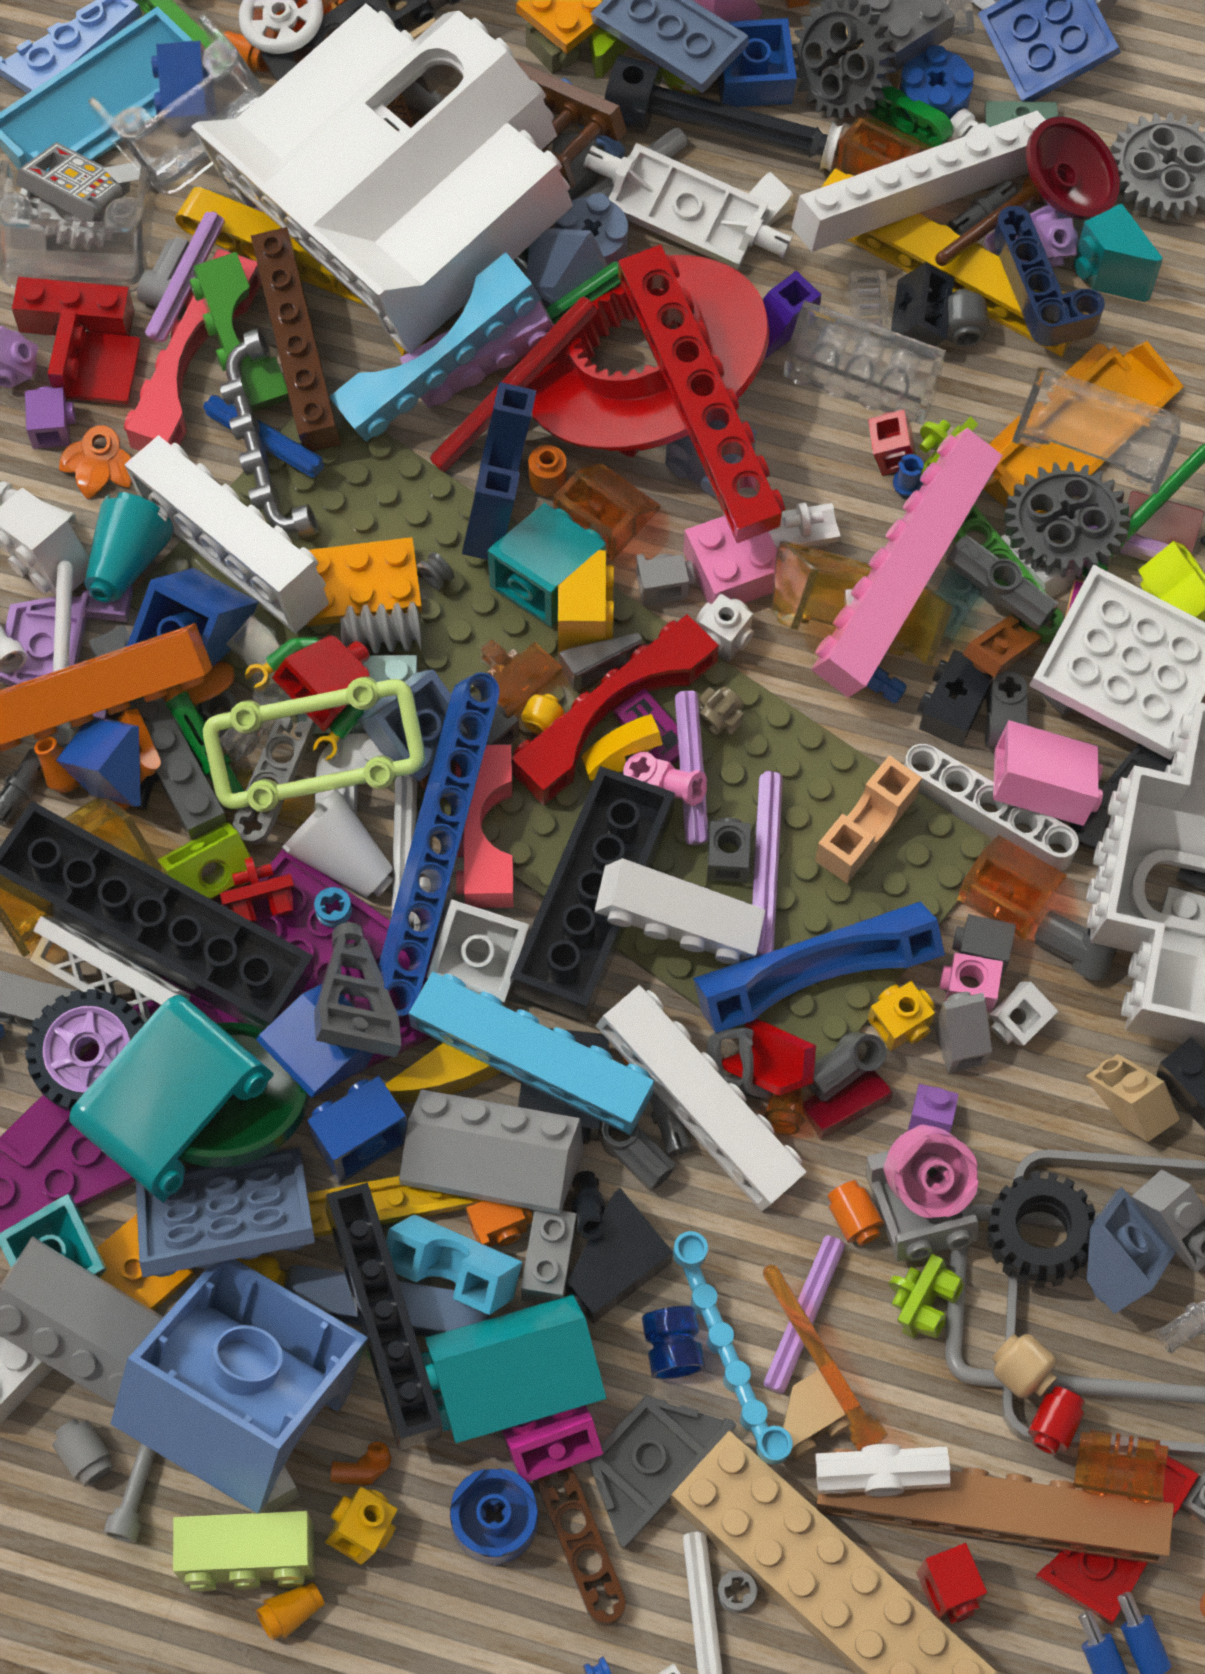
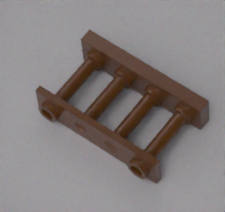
(579, 107)

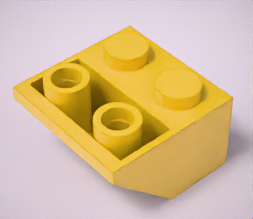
(586, 604)

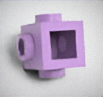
(1057, 237)
(16, 358)

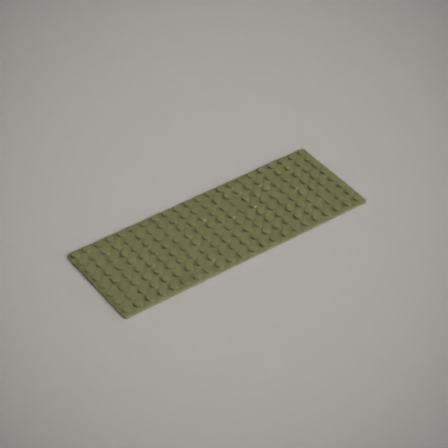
(392, 493)

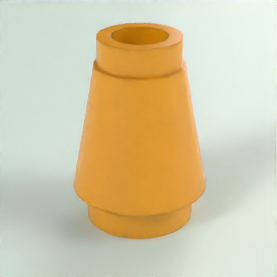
(289, 1610)

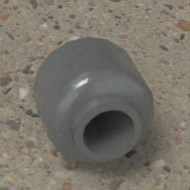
(967, 318)

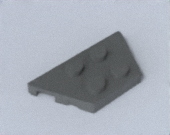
(650, 1459)

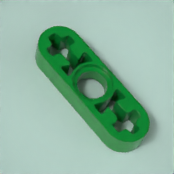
(927, 122)

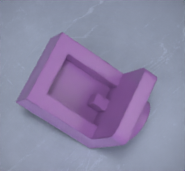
(933, 1107)

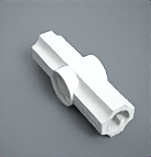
(882, 1470)

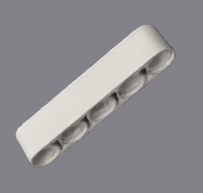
(979, 790)

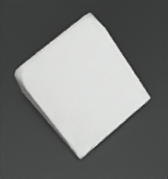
(776, 194)

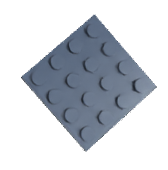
(225, 1215)

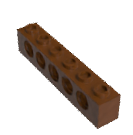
(295, 340)

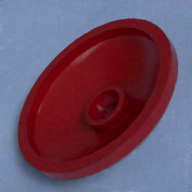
(1072, 168)

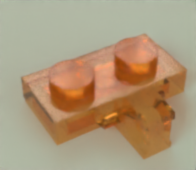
(519, 675)

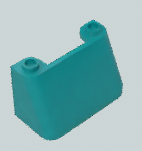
(165, 1093)

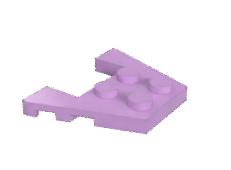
(34, 627)

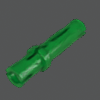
(181, 709)

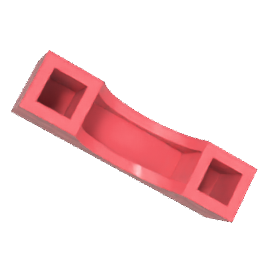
(487, 870)

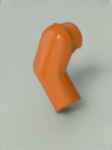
(365, 1470)

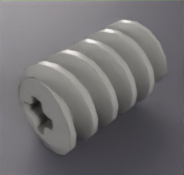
(382, 627)

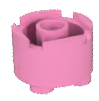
(914, 1155)

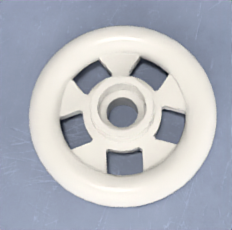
(287, 39)

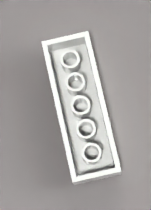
(229, 533)

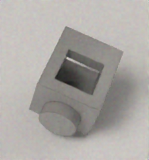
(663, 578)

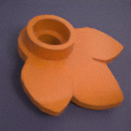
(96, 466)

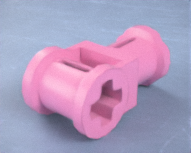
(686, 785)

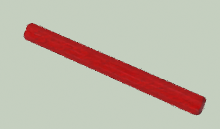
(521, 375)

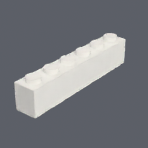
(702, 1098)

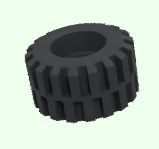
(1048, 1197)

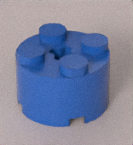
(938, 80)
(496, 1541)

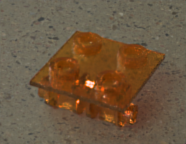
(1105, 1472)

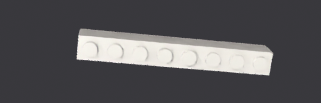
(914, 183)

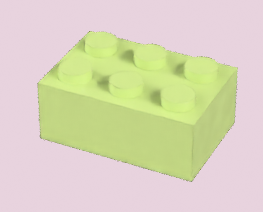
(243, 1549)

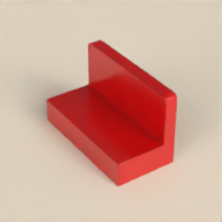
(779, 1058)

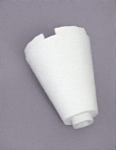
(341, 848)

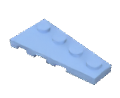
(67, 43)

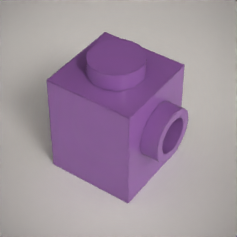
(48, 417)

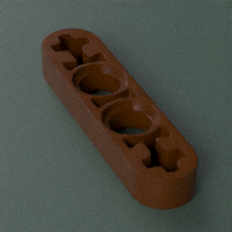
(576, 1544)

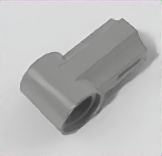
(155, 281)

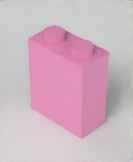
(1047, 773)

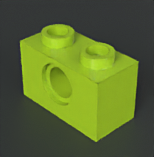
(219, 846)

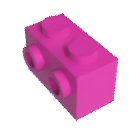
(552, 1443)

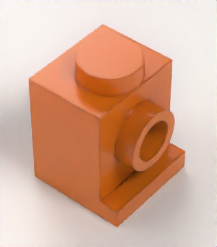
(497, 1222)

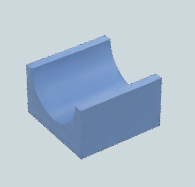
(236, 1379)

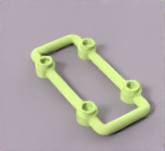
(266, 793)

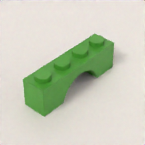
(223, 288)

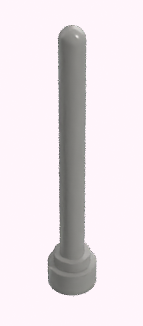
(124, 1522)

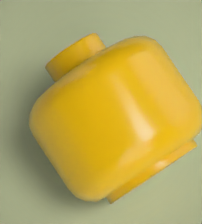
(541, 712)

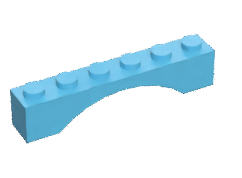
(378, 397)

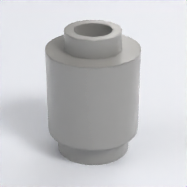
(82, 1451)

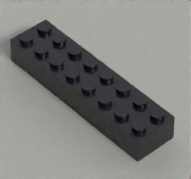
(152, 918)

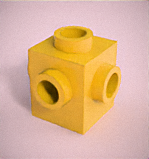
(902, 1015)
(361, 1524)

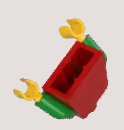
(316, 667)

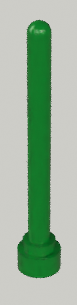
(1165, 492)

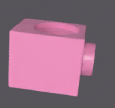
(984, 970)

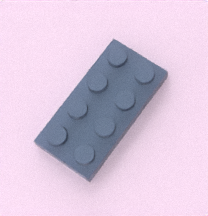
(675, 36)

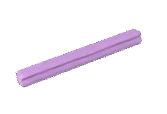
(767, 855)

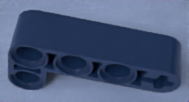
(1038, 275)

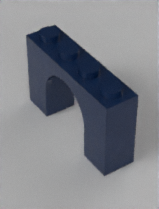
(499, 469)

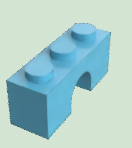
(481, 1274)

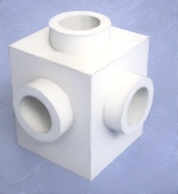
(727, 624)

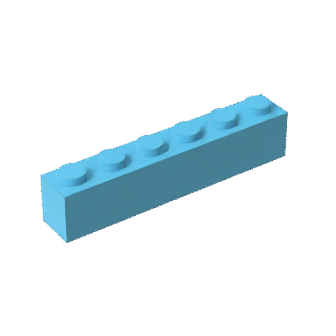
(532, 1052)

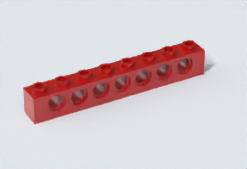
(744, 515)

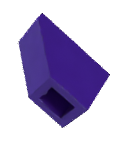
(783, 308)

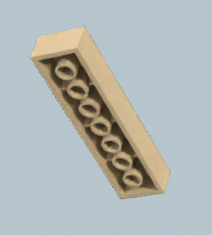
(816, 1569)

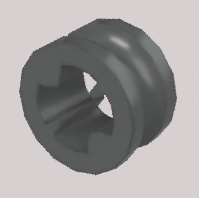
(435, 571)

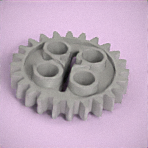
(1163, 165)

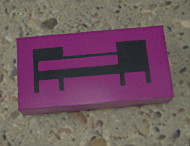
(642, 705)

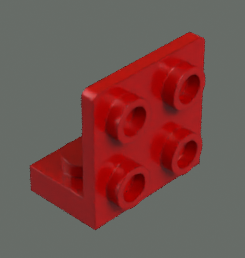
(92, 363)

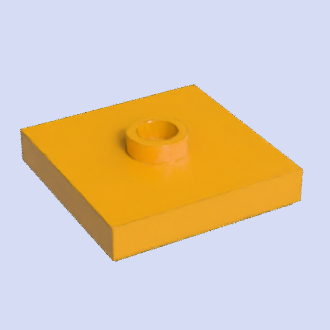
(124, 1272)

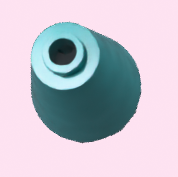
(124, 544)

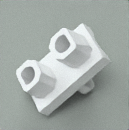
(807, 526)

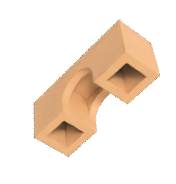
(879, 808)

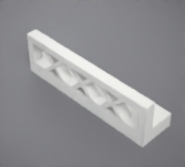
(105, 959)

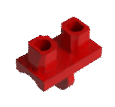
(277, 891)

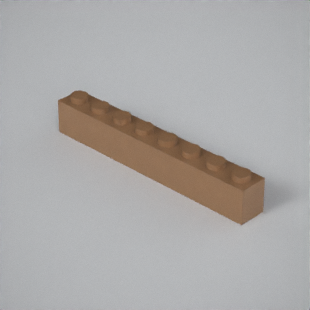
(1020, 1513)

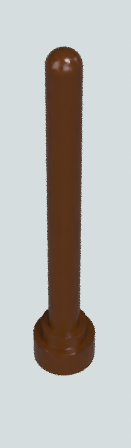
(986, 225)

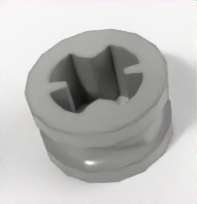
(725, 1584)

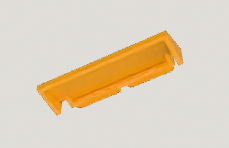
(1135, 374)

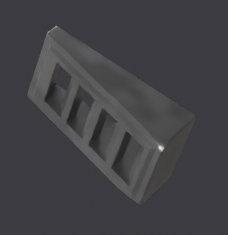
(593, 661)

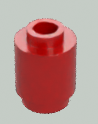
(1056, 1421)

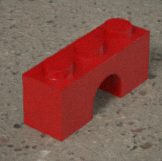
(98, 306)

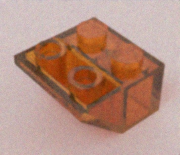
(872, 145)
(607, 505)
(1010, 885)

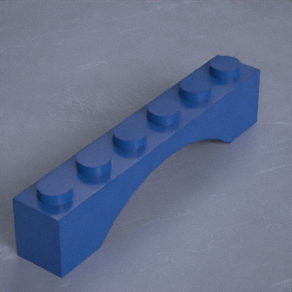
(752, 986)

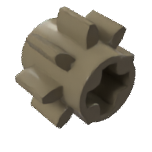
(720, 710)

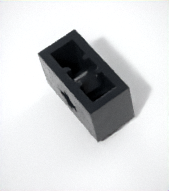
(923, 304)
(949, 717)

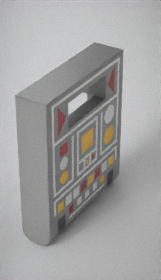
(72, 182)

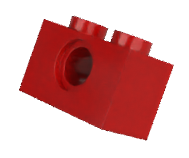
(952, 1584)

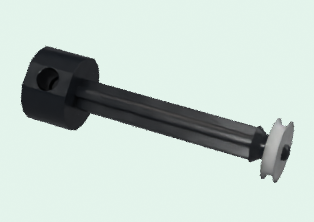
(638, 92)

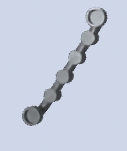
(246, 427)

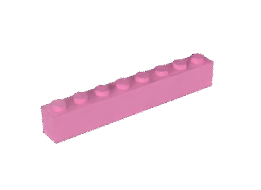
(906, 562)

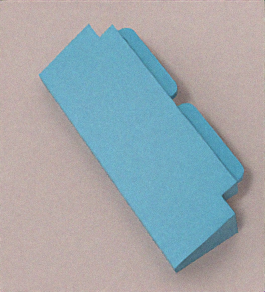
(112, 73)

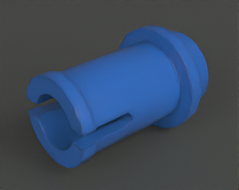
(908, 477)

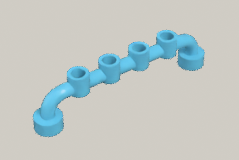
(774, 1441)

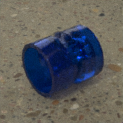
(672, 1337)

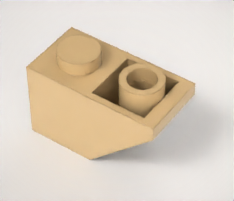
(1134, 1097)
(812, 1413)

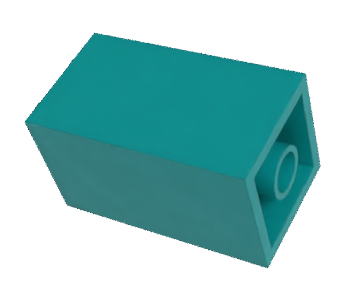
(513, 1369)

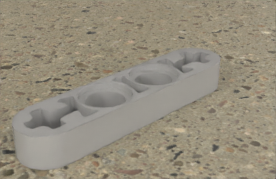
(280, 773)

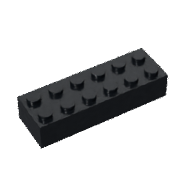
(568, 941)

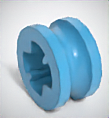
(329, 896)

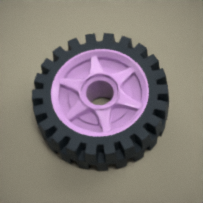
(65, 1030)

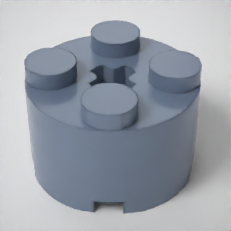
(605, 222)

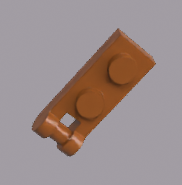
(1001, 646)

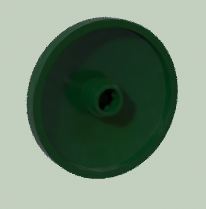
(254, 1126)

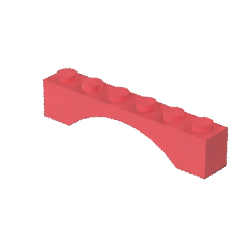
(160, 398)

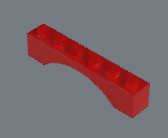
(671, 660)

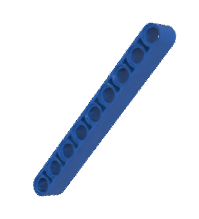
(446, 829)

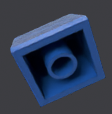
(190, 599)

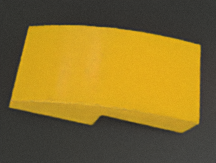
(628, 739)

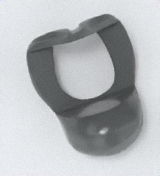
(745, 1083)

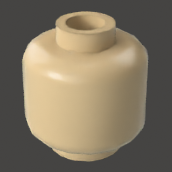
(1025, 1366)

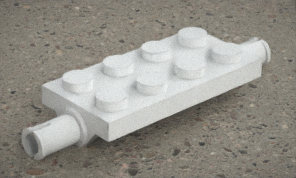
(687, 205)

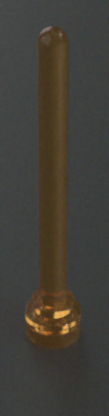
(863, 1427)

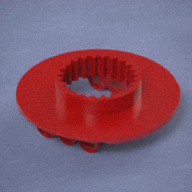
(637, 409)

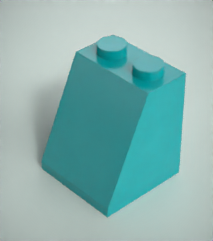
(538, 557)

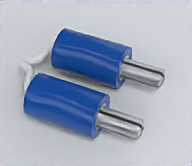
(1140, 1637)

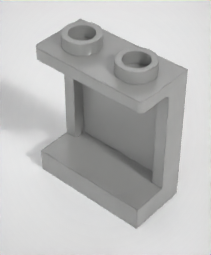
(910, 1234)

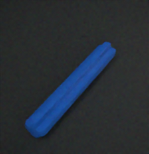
(271, 439)

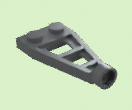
(349, 1026)

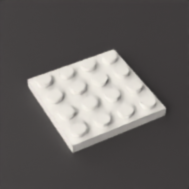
(1126, 661)

